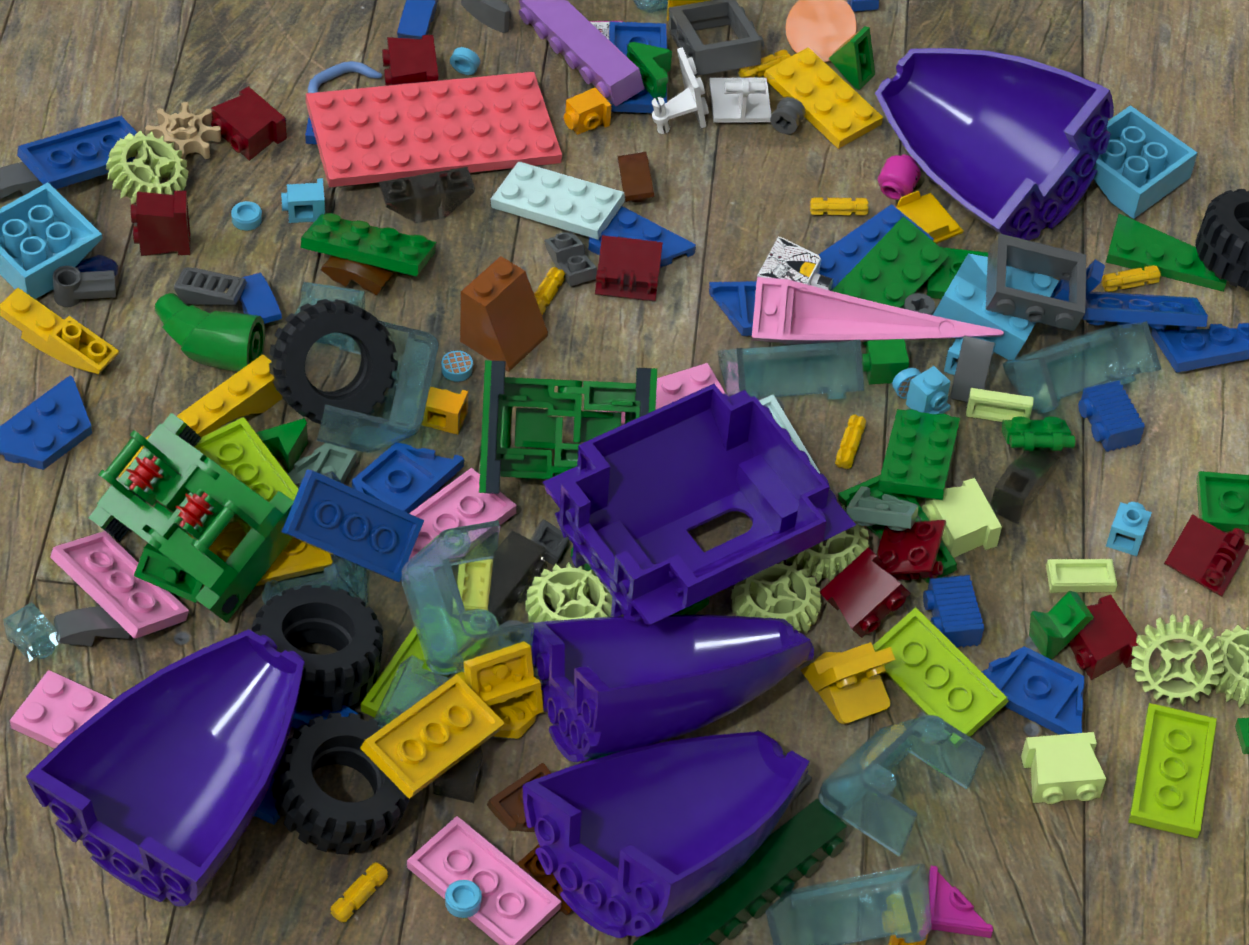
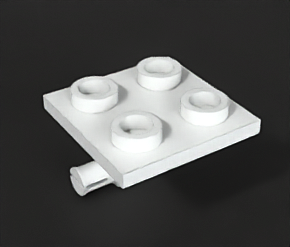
(740, 100)
(685, 102)

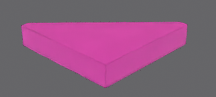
(952, 910)

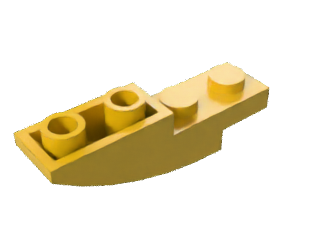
(59, 338)

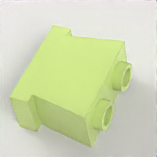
(967, 517)
(1063, 767)

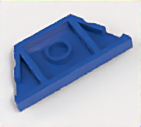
(633, 226)
(737, 302)
(46, 427)
(406, 476)
(1040, 690)

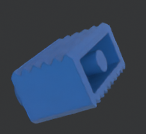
(1111, 415)
(955, 609)

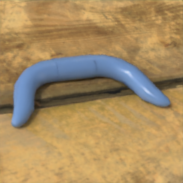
(338, 70)

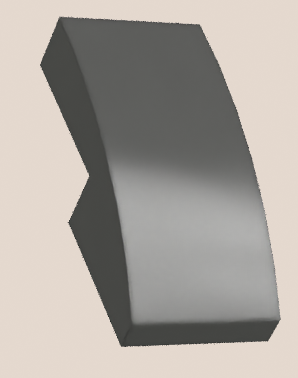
(490, 12)
(15, 178)
(569, 255)
(972, 367)
(83, 624)

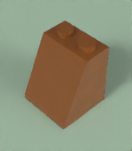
(501, 314)

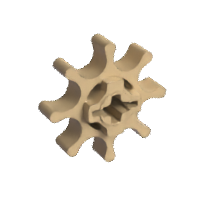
(186, 131)

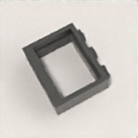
(716, 56)
(1041, 260)

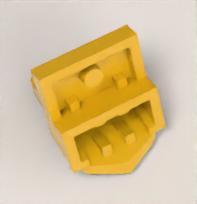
(851, 681)
(507, 686)

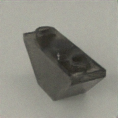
(428, 195)

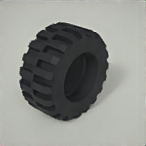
(1225, 237)
(308, 327)
(330, 620)
(316, 814)

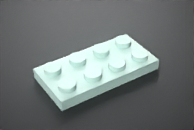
(558, 200)

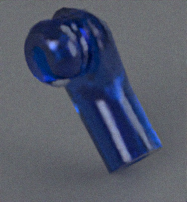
(97, 263)

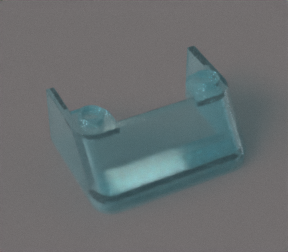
(1083, 362)
(794, 369)
(405, 401)
(442, 624)
(863, 783)
(855, 909)

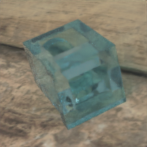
(32, 638)

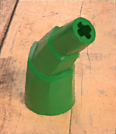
(212, 339)

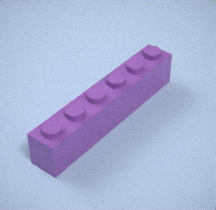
(583, 48)

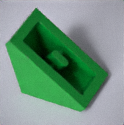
(855, 58)

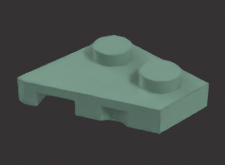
(323, 460)
(889, 511)

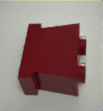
(410, 60)
(249, 123)
(161, 223)
(865, 593)
(1104, 640)

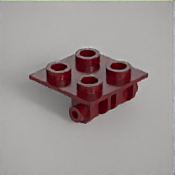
(628, 268)
(912, 550)
(1208, 554)

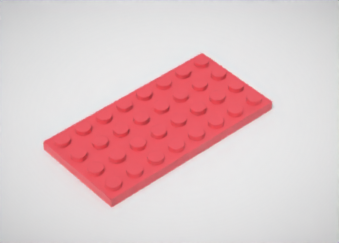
(432, 128)

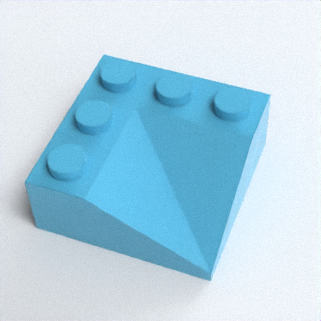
(1141, 162)
(40, 236)
(967, 302)

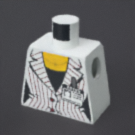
(794, 263)

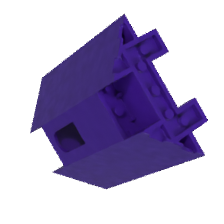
(679, 469)

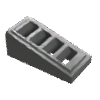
(198, 286)

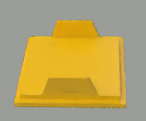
(929, 216)

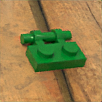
(1032, 434)

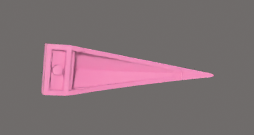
(808, 314)

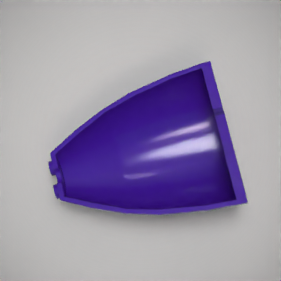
(999, 132)
(639, 684)
(176, 766)
(658, 824)

